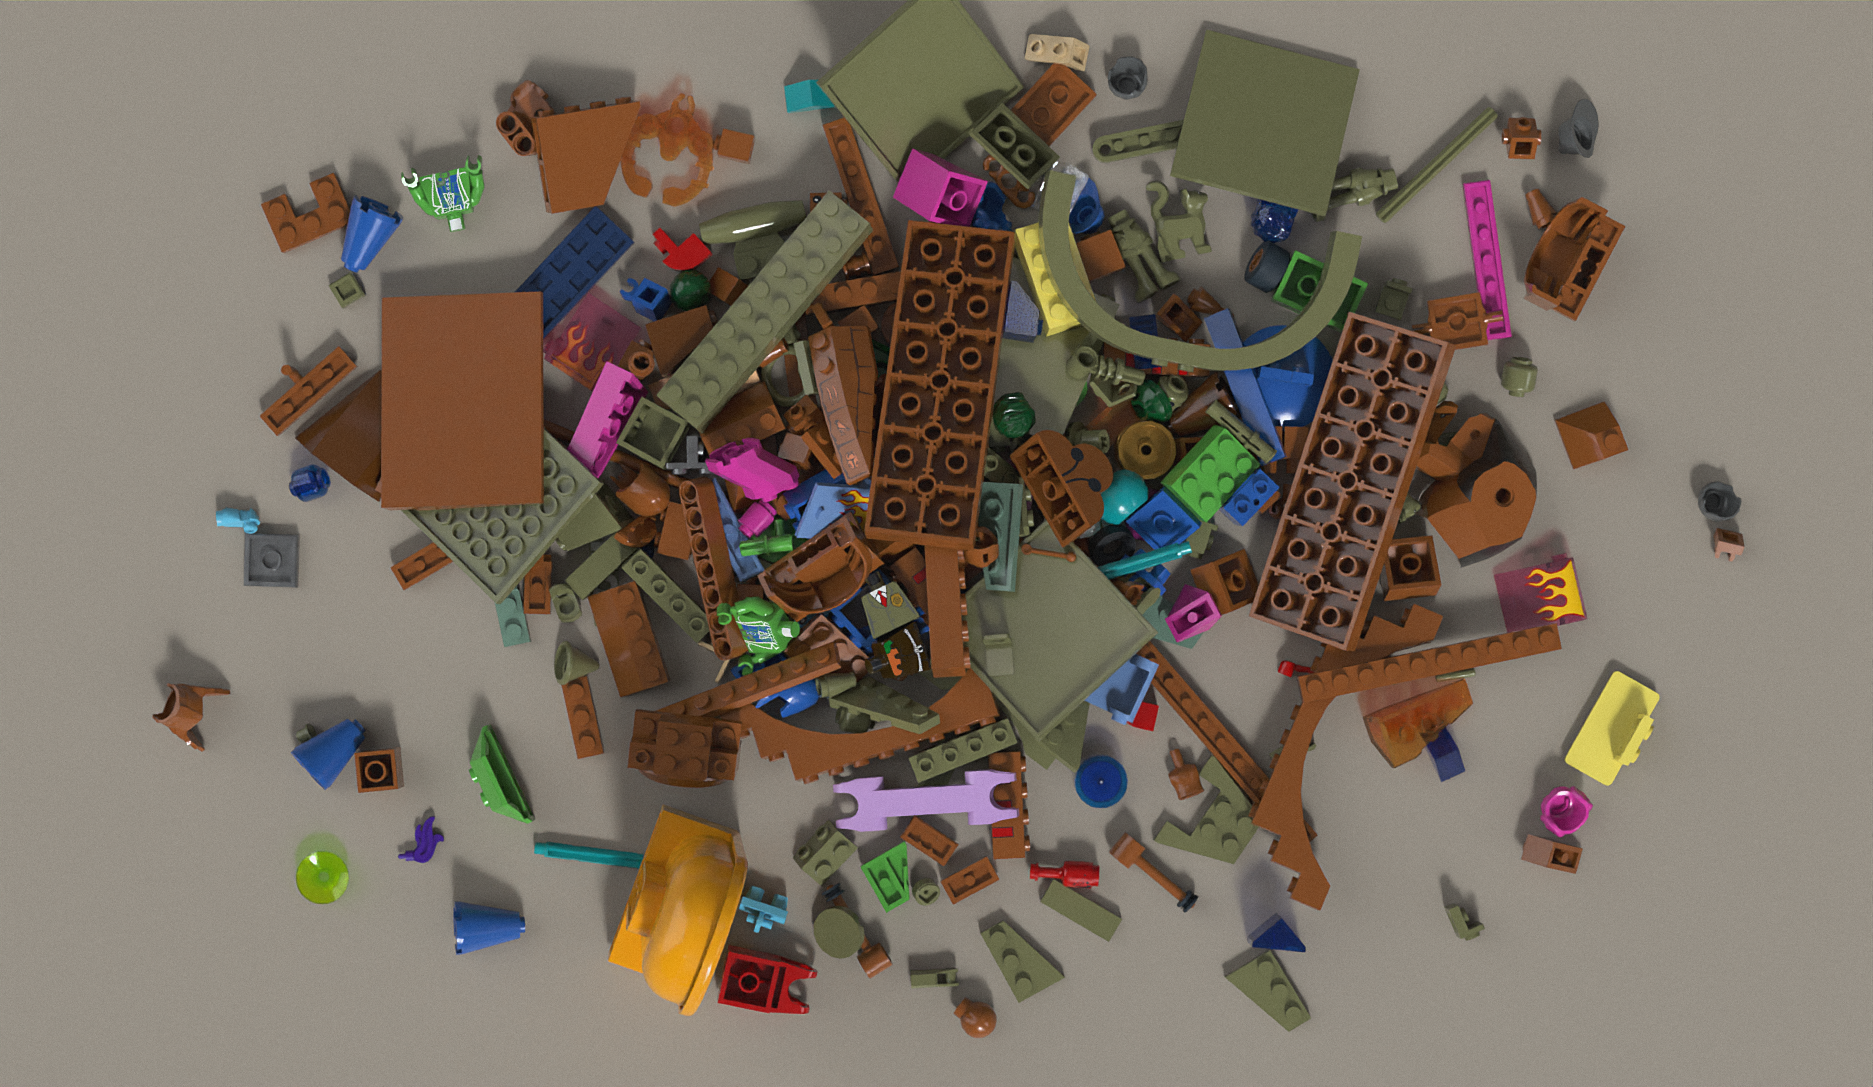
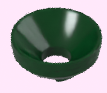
(1151, 403)

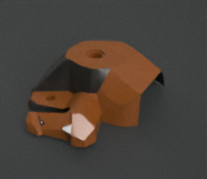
(1480, 486)

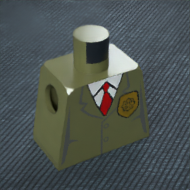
(886, 606)

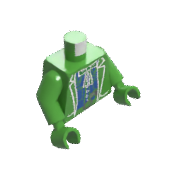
(448, 192)
(763, 628)

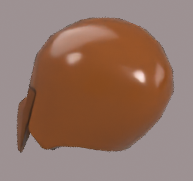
(642, 492)

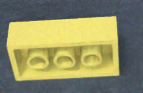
(1052, 311)

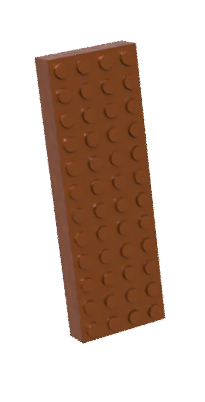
(940, 385)
(1352, 481)

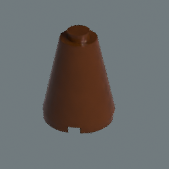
(1191, 415)

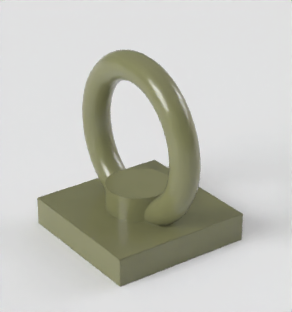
(806, 371)

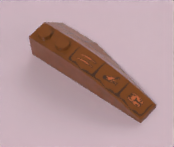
(845, 383)

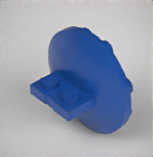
(1294, 382)

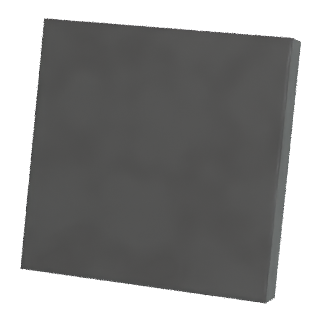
(271, 560)

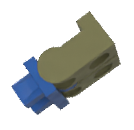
(1152, 582)

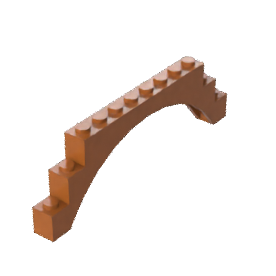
(821, 753)
(1281, 801)

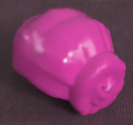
(1565, 810)

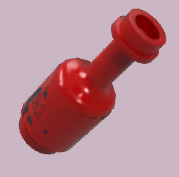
(1072, 873)

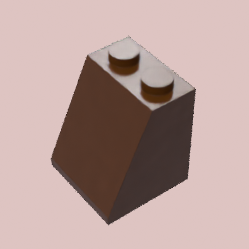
(678, 336)

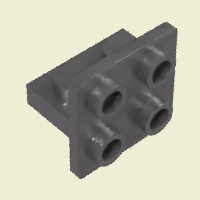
(695, 451)

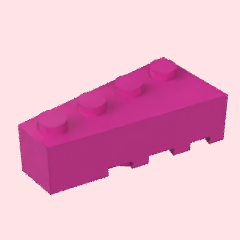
(606, 417)

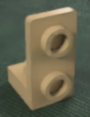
(1057, 50)

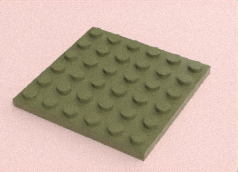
(504, 542)

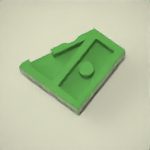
(889, 876)

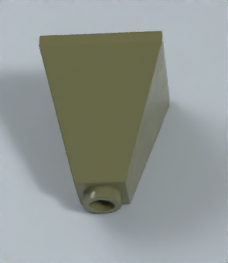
(597, 519)

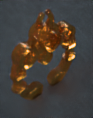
(671, 145)

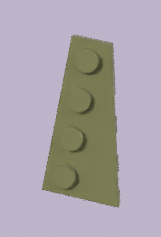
(886, 704)

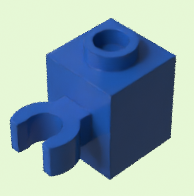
(648, 298)

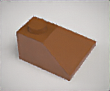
(1590, 435)

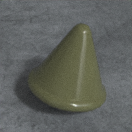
(572, 663)

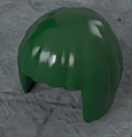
(690, 290)

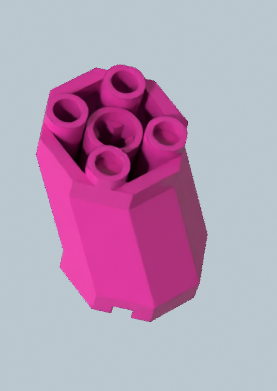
(753, 469)

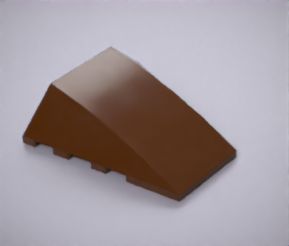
(350, 437)

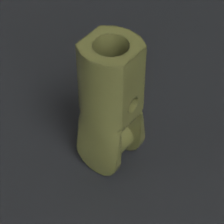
(929, 979)

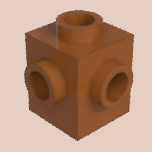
(1521, 138)
(803, 416)

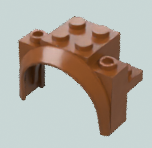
(1568, 260)
(825, 566)
(683, 748)

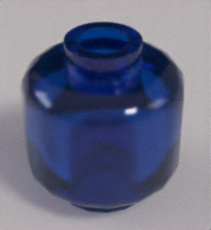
(309, 483)

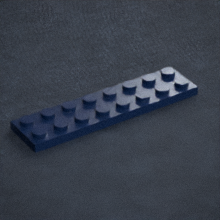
(576, 266)

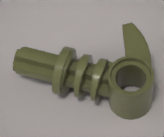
(1099, 366)

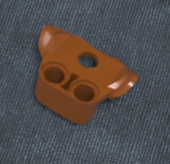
(525, 103)

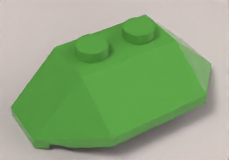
(497, 779)

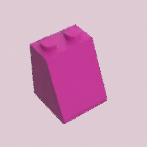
(939, 189)

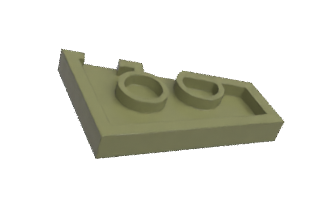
(1019, 962)
(1270, 989)

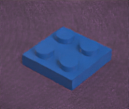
(1163, 520)

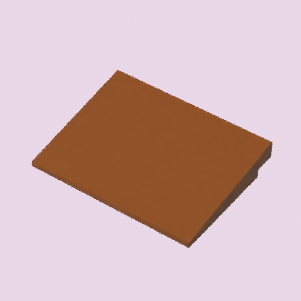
(462, 401)

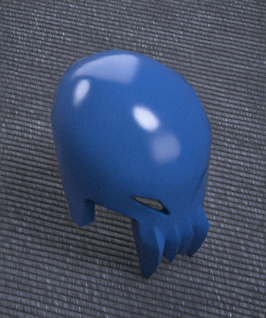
(795, 698)

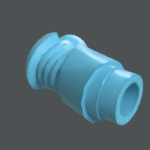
(238, 518)

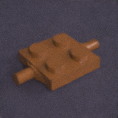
(1458, 320)

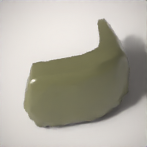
(565, 603)

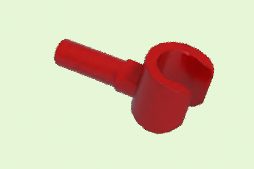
(1287, 668)

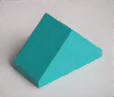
(806, 97)

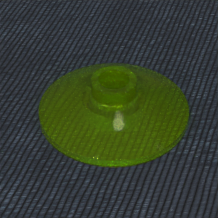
(309, 879)

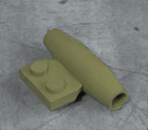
(754, 231)

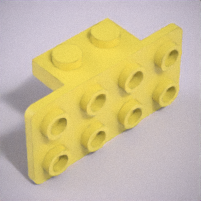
(1613, 729)

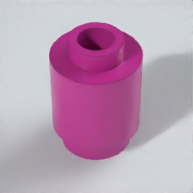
(756, 519)

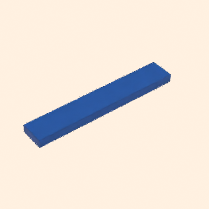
(1245, 384)

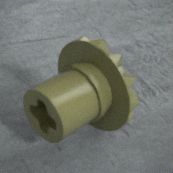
(1078, 434)

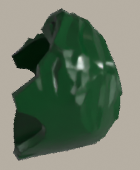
(1013, 415)

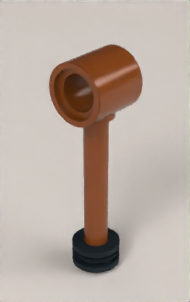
(1129, 852)
(873, 958)

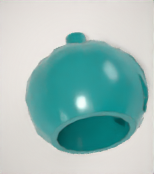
(1123, 496)

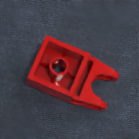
(772, 981)

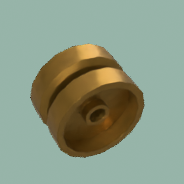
(1160, 446)

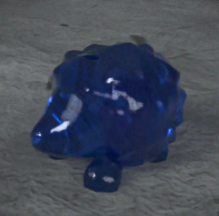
(1272, 221)

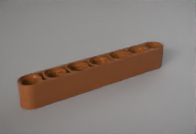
(712, 563)

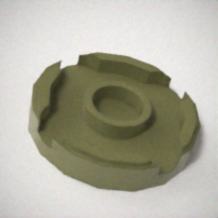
(838, 932)

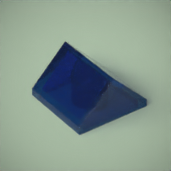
(1275, 935)

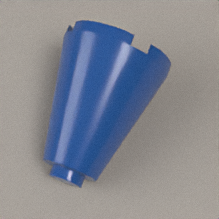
(367, 232)
(330, 751)
(484, 926)

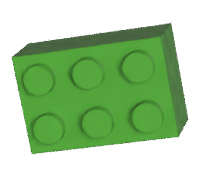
(1300, 283)
(1210, 473)

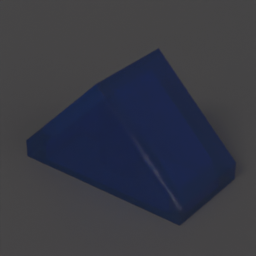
(1445, 756)

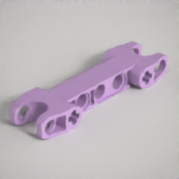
(972, 797)

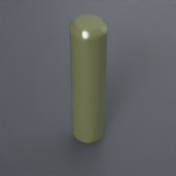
(1456, 675)

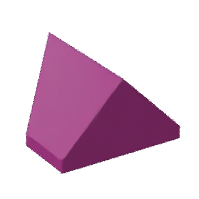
(1192, 613)

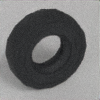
(1107, 535)

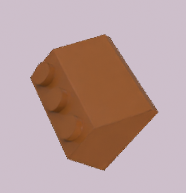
(745, 416)

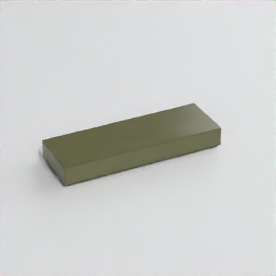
(1081, 910)

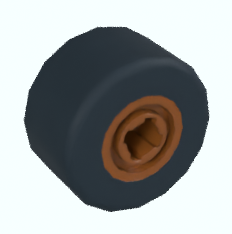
(1267, 266)

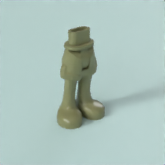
(1363, 186)
(1135, 241)

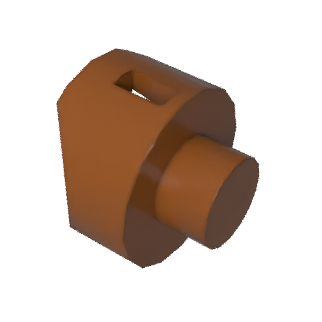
(985, 549)

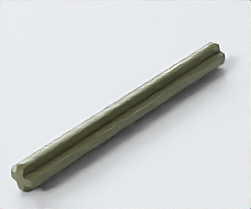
(1436, 165)

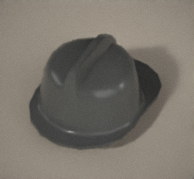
(1580, 131)

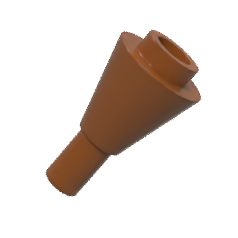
(1203, 302)

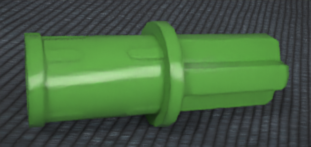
(766, 545)

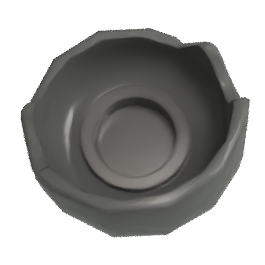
(1128, 78)
(1718, 501)

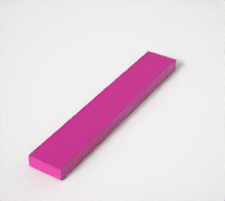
(1487, 255)

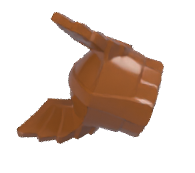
(185, 709)

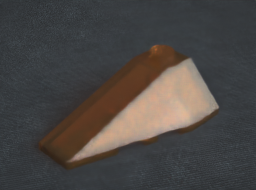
(1411, 724)

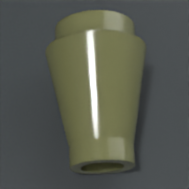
(834, 683)

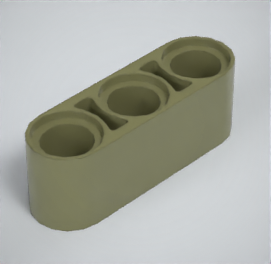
(599, 567)

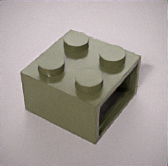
(653, 433)

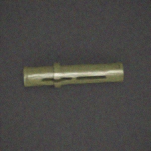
(1249, 438)

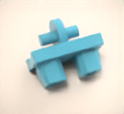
(753, 905)

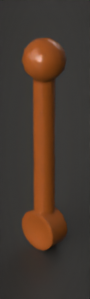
(1027, 550)

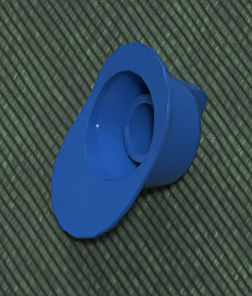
(1087, 212)

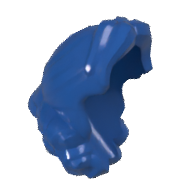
(989, 211)

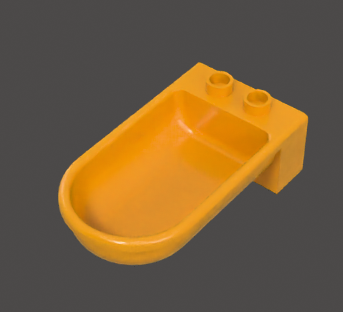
(681, 906)

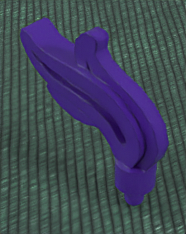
(425, 843)

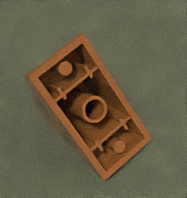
(1064, 482)

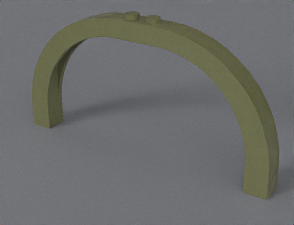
(1055, 249)

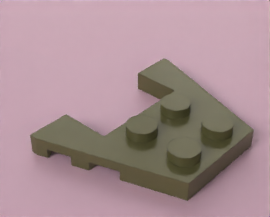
(1224, 826)

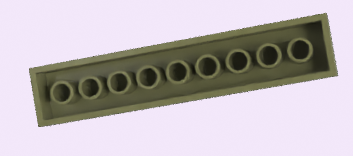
(765, 312)

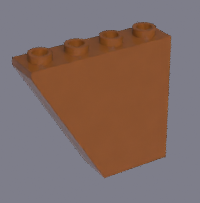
(581, 151)

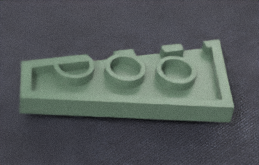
(1002, 515)

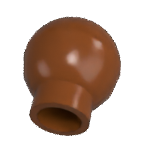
(976, 1018)

